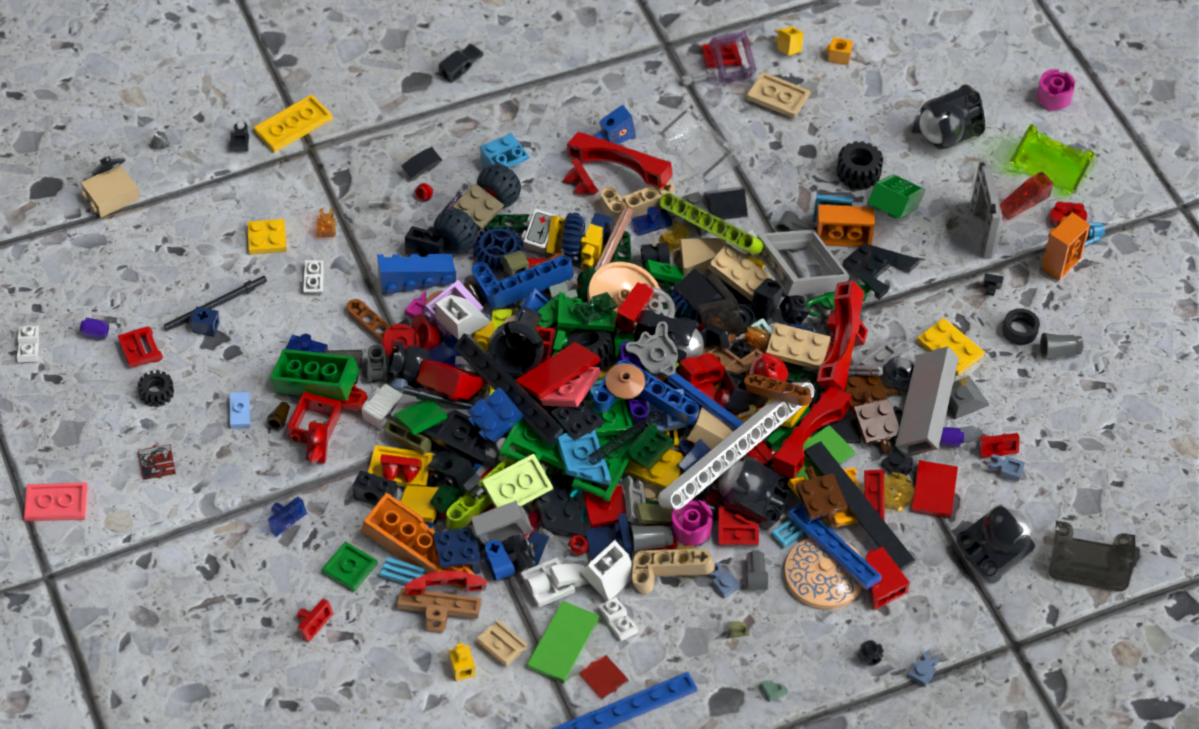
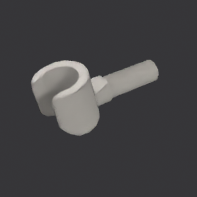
(385, 202)

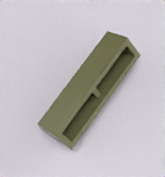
(401, 435)

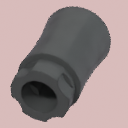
(1060, 345)
(650, 537)

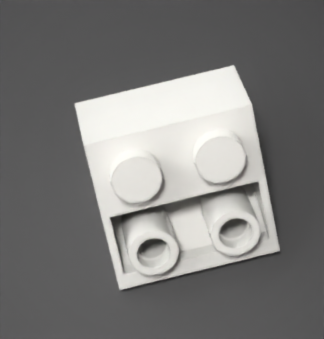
(459, 316)
(609, 571)

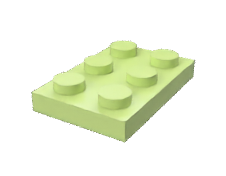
(519, 482)

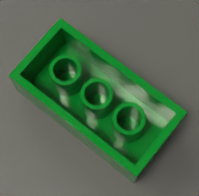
(896, 196)
(315, 373)

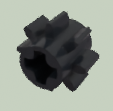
(741, 349)
(870, 652)

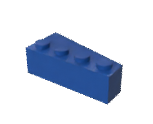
(414, 272)

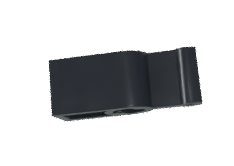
(459, 62)

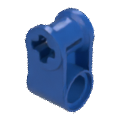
(498, 560)

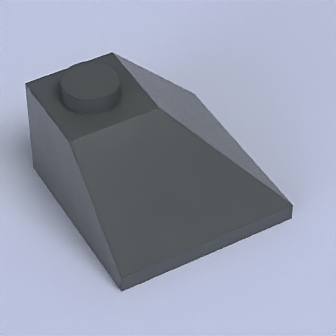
(965, 398)

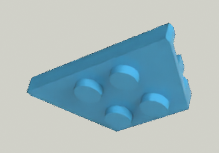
(575, 458)

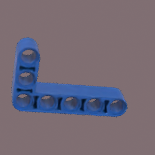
(516, 287)
(660, 400)

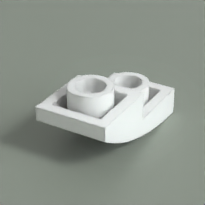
(314, 276)
(28, 344)
(568, 574)
(617, 619)

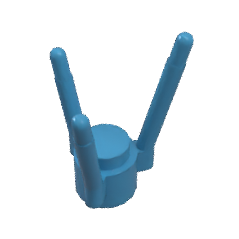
(1095, 232)

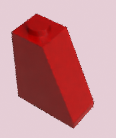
(632, 307)
(893, 581)

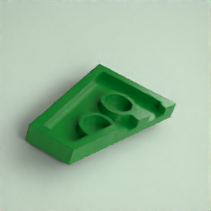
(568, 319)

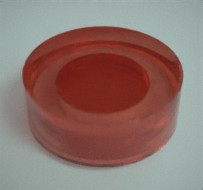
(721, 397)

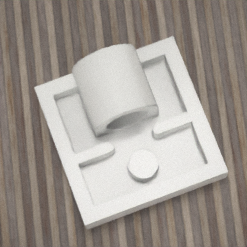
(542, 586)

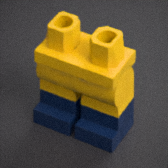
(596, 237)

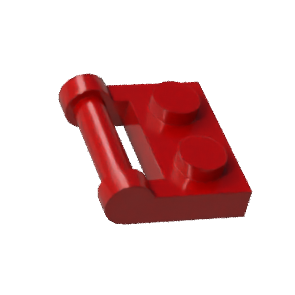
(729, 54)
(134, 349)

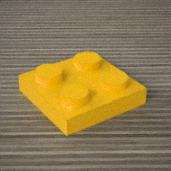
(267, 236)

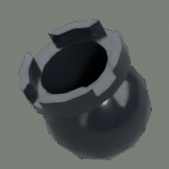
(407, 361)

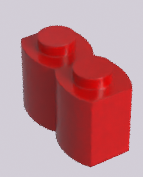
(701, 369)

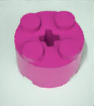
(1055, 89)
(692, 523)

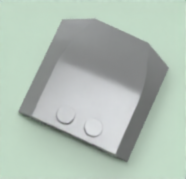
(987, 205)

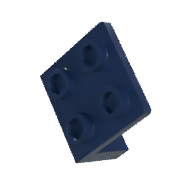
(602, 537)
(458, 549)

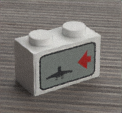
(537, 234)

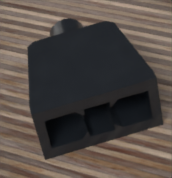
(769, 292)

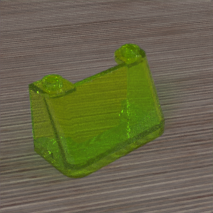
(1056, 160)

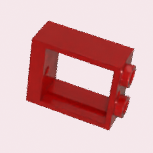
(317, 404)

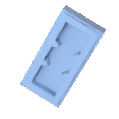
(240, 410)

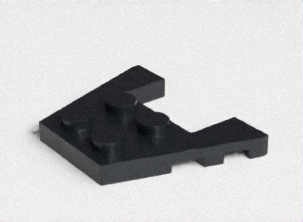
(871, 261)

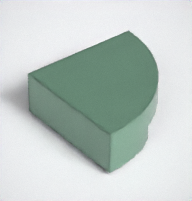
(773, 690)

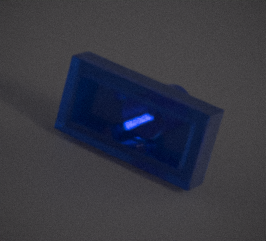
(652, 221)
(305, 343)
(286, 515)

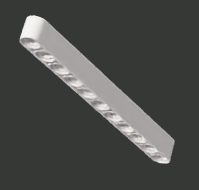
(728, 452)

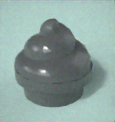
(160, 140)

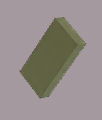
(653, 514)

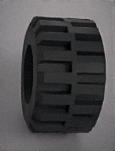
(861, 154)
(597, 342)

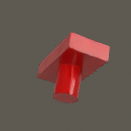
(314, 620)

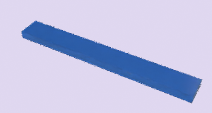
(634, 704)

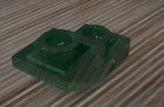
(595, 309)

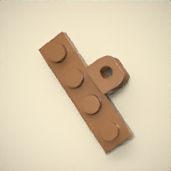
(439, 606)

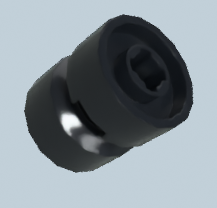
(657, 253)

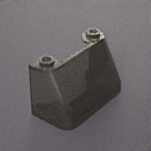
(1090, 561)

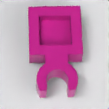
(416, 306)

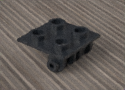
(578, 420)

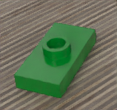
(664, 271)

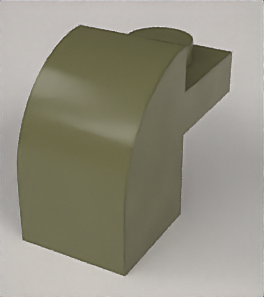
(514, 263)

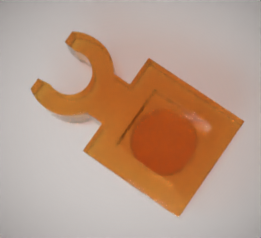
(326, 224)

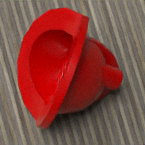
(769, 366)

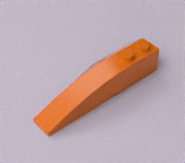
(405, 535)

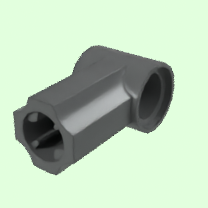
(791, 222)
(757, 575)

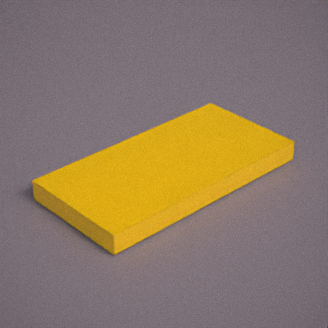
(292, 123)

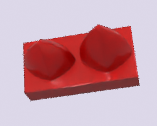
(576, 173)
(317, 442)
(998, 444)
(391, 465)

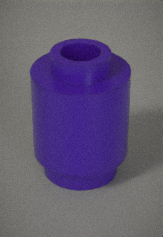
(94, 328)
(951, 437)

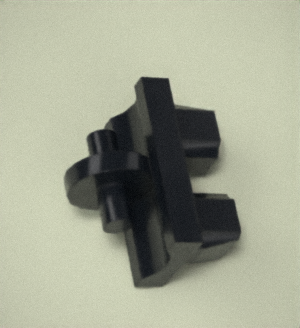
(523, 550)

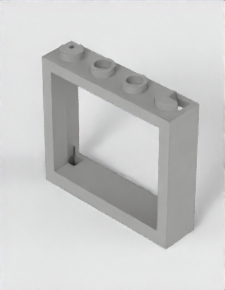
(784, 274)

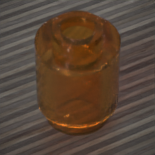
(757, 337)

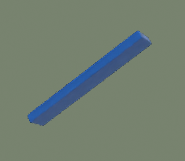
(835, 547)

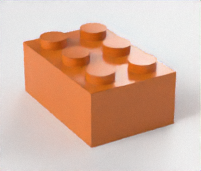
(845, 225)
(1065, 246)

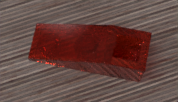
(1027, 195)

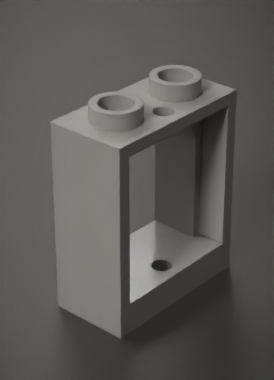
(501, 523)

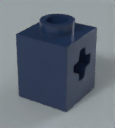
(204, 321)

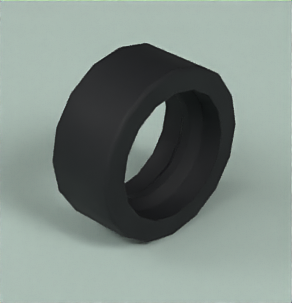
(1024, 315)

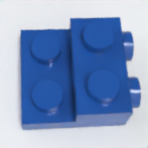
(494, 415)

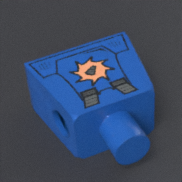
(617, 126)

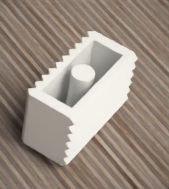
(380, 407)

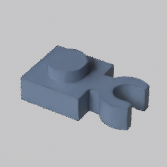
(1009, 468)
(724, 582)
(923, 670)

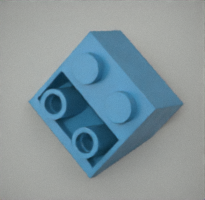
(503, 151)

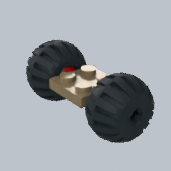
(495, 189)

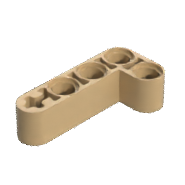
(639, 201)
(698, 563)

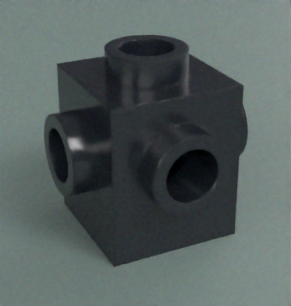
(794, 309)

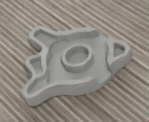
(655, 352)

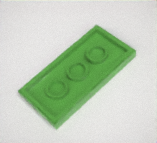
(833, 442)
(563, 641)

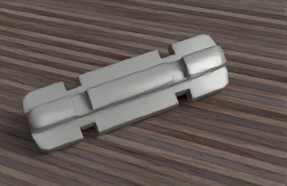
(698, 76)
(865, 370)

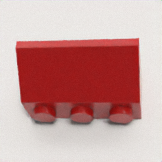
(449, 380)

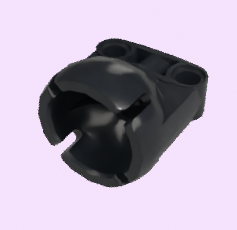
(514, 351)

